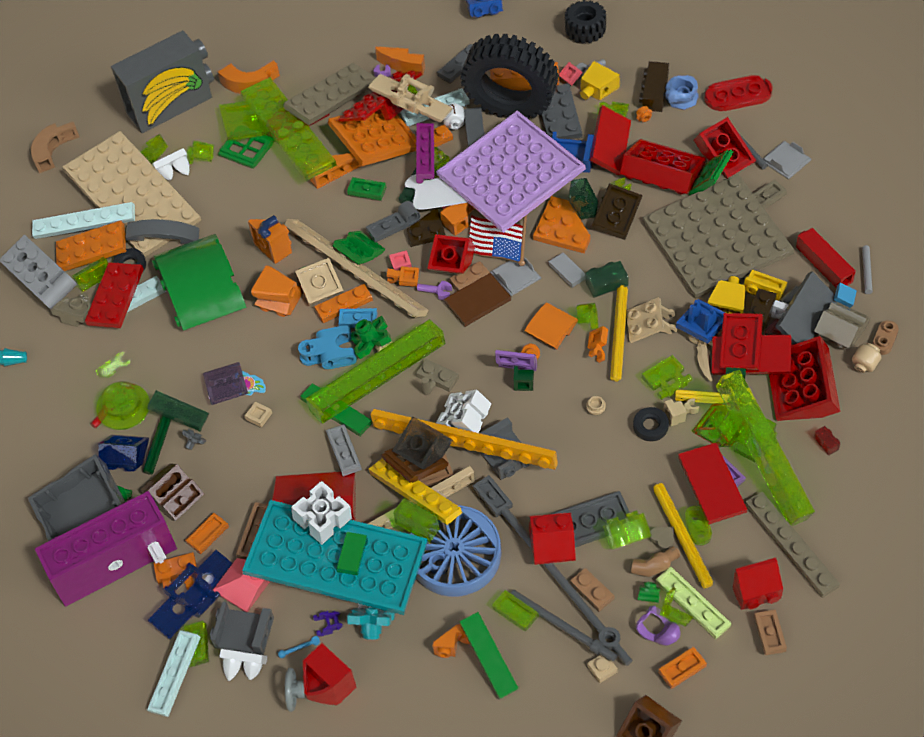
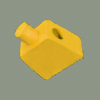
(598, 82)
(728, 296)

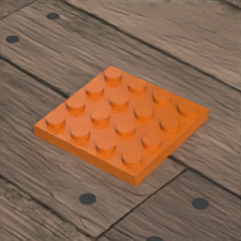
(374, 137)

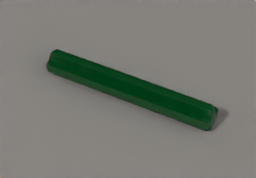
(156, 446)

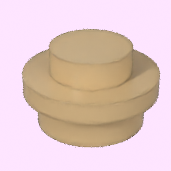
(595, 405)

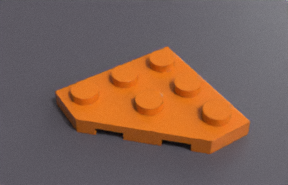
(562, 227)

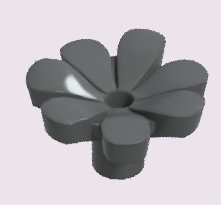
(192, 438)

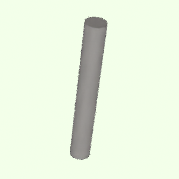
(867, 269)

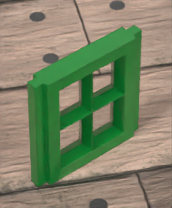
(242, 159)
(711, 172)

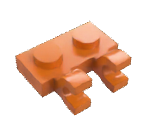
(172, 568)

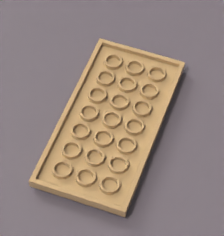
(119, 175)

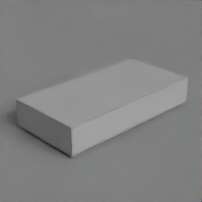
(567, 269)

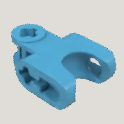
(326, 349)

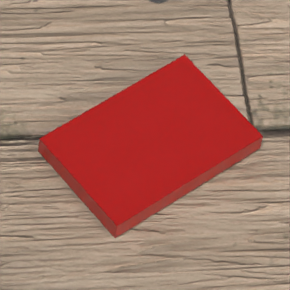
(741, 341)

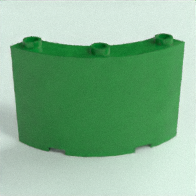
(199, 281)

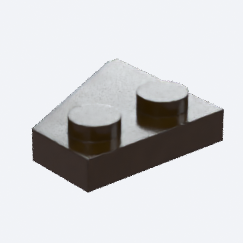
(425, 229)

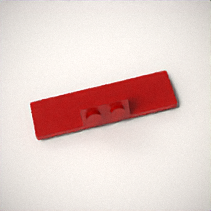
(374, 101)

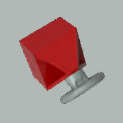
(325, 679)

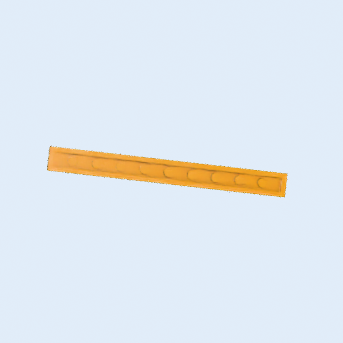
(473, 441)

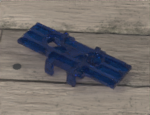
(195, 600)

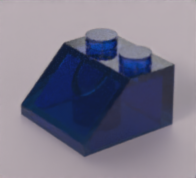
(123, 451)

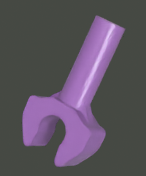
(387, 72)
(444, 285)

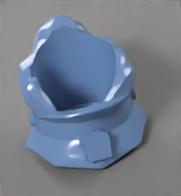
(682, 92)

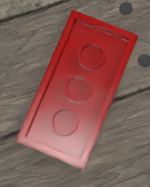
(610, 139)
(774, 355)
(712, 483)

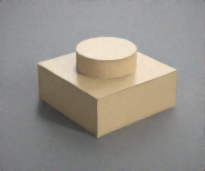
(258, 414)
(602, 668)

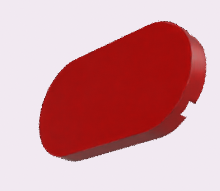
(738, 93)

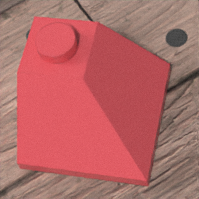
(240, 588)

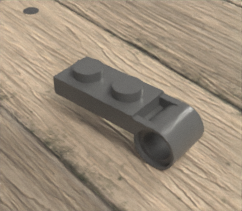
(405, 217)

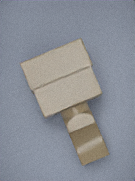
(677, 411)

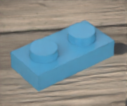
(351, 317)

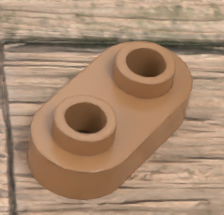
(886, 336)

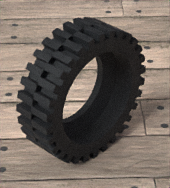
(515, 56)

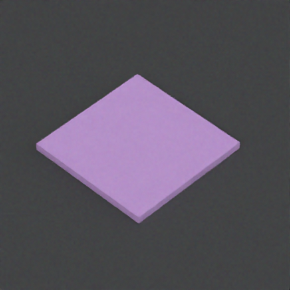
(510, 171)

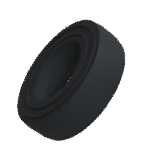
(131, 253)
(650, 413)

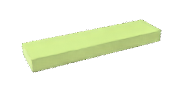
(694, 603)

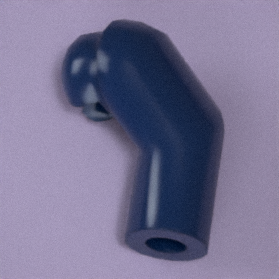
(265, 225)

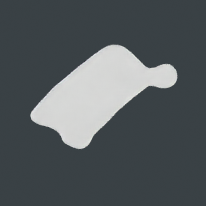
(433, 193)

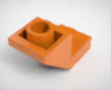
(447, 644)

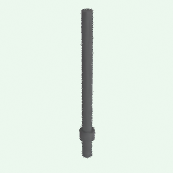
(595, 645)

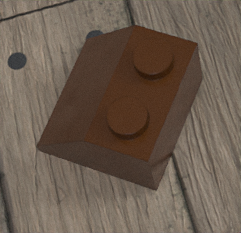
(649, 720)

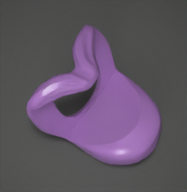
(669, 634)

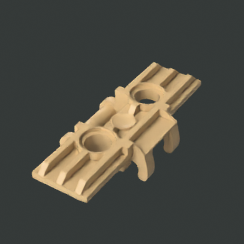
(403, 98)

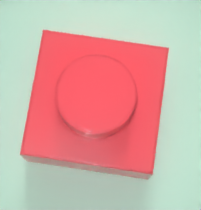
(570, 73)
(400, 259)

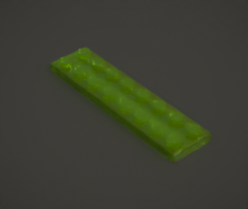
(289, 131)

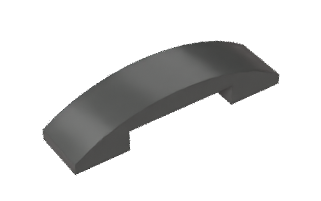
(162, 229)

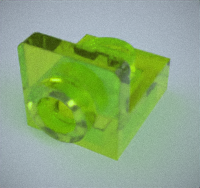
(200, 151)
(588, 314)

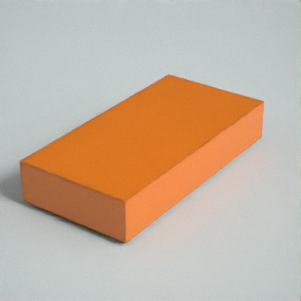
(207, 533)

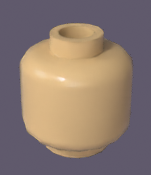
(866, 358)

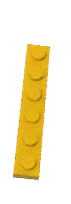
(416, 492)

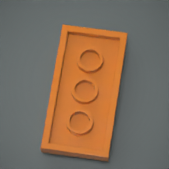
(91, 246)

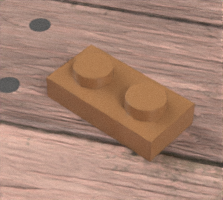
(472, 274)
(592, 589)
(770, 632)

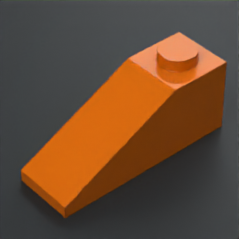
(345, 164)

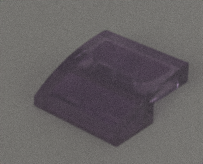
(225, 383)

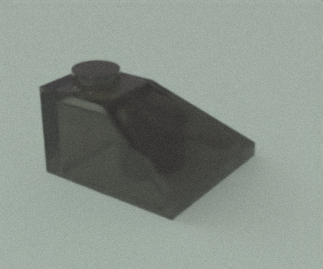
(422, 444)

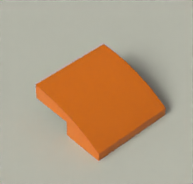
(551, 325)

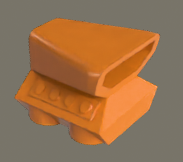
(276, 292)

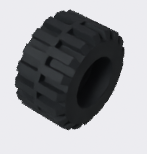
(585, 21)

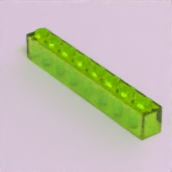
(375, 371)
(765, 448)

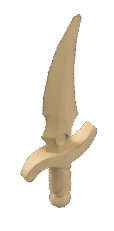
(703, 355)

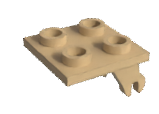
(647, 320)

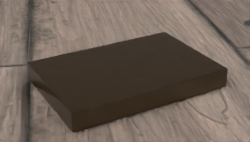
(617, 211)

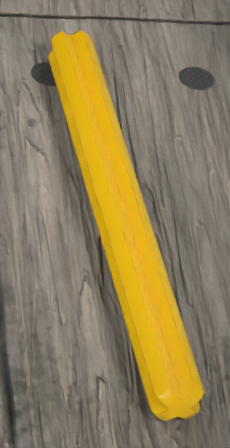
(619, 333)
(683, 536)

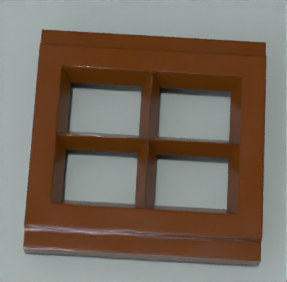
(403, 469)

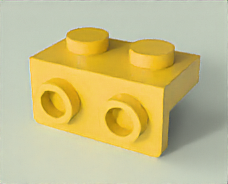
(765, 282)

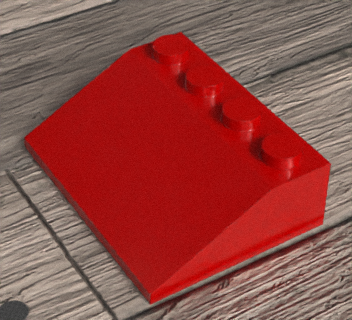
(662, 166)
(813, 388)
(292, 488)

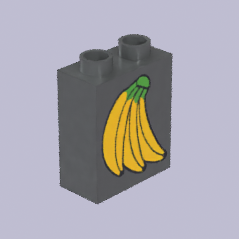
(163, 80)

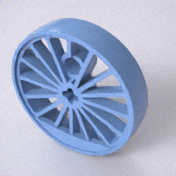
(459, 549)

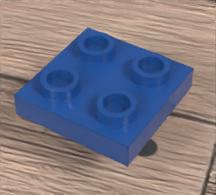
(701, 321)

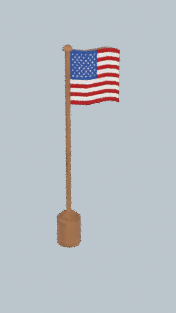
(494, 243)

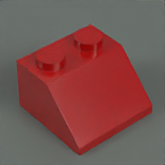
(451, 254)
(552, 538)
(758, 584)

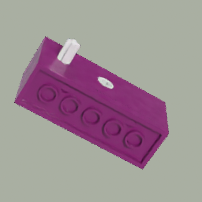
(106, 548)

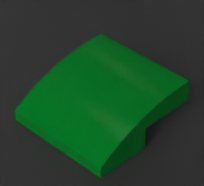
(359, 247)

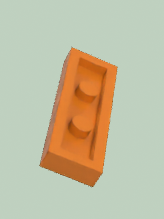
(349, 300)

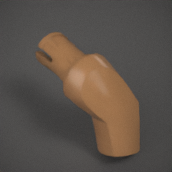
(657, 563)

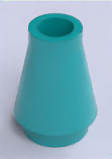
(12, 357)

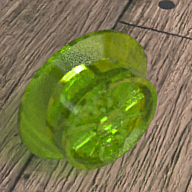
(122, 405)

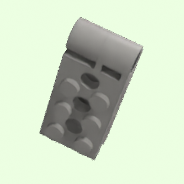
(38, 271)

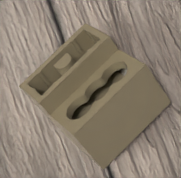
(841, 325)

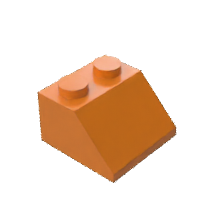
(275, 246)

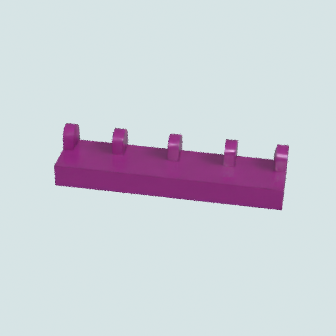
(424, 151)

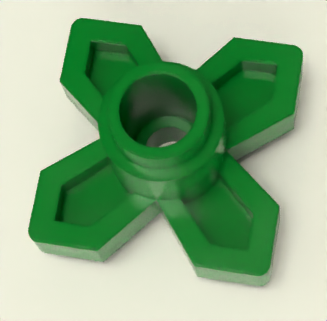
(369, 335)

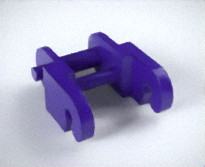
(330, 628)

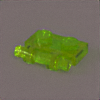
(663, 373)

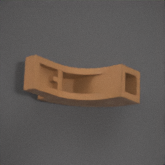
(47, 141)

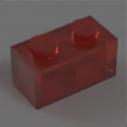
(827, 440)

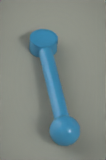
(315, 641)

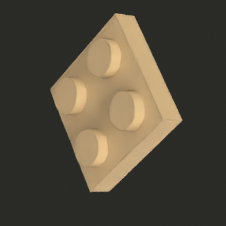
(319, 281)

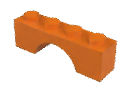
(456, 217)

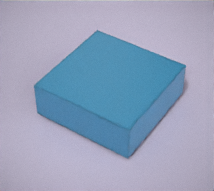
(845, 295)

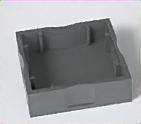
(76, 498)

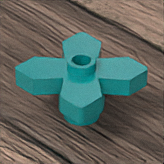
(370, 620)

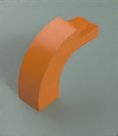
(238, 80)

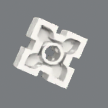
(465, 411)
(321, 512)

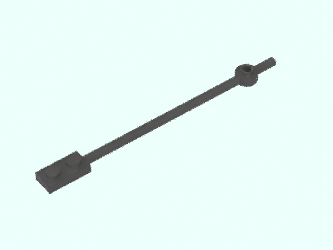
(500, 504)

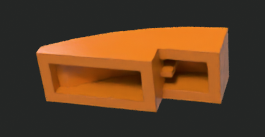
(400, 59)

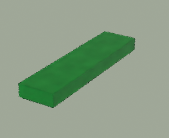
(349, 417)
(488, 655)

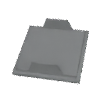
(787, 159)
(515, 277)

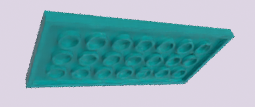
(294, 558)

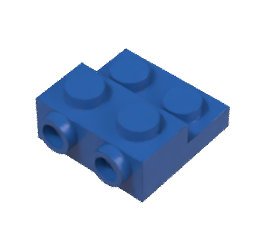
(480, 7)

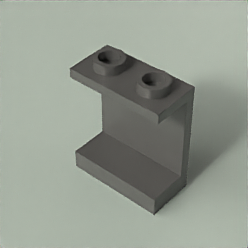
(501, 466)
(241, 630)

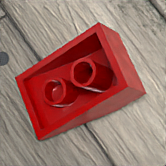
(724, 137)

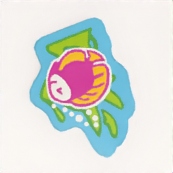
(254, 384)

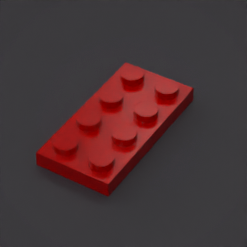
(114, 295)

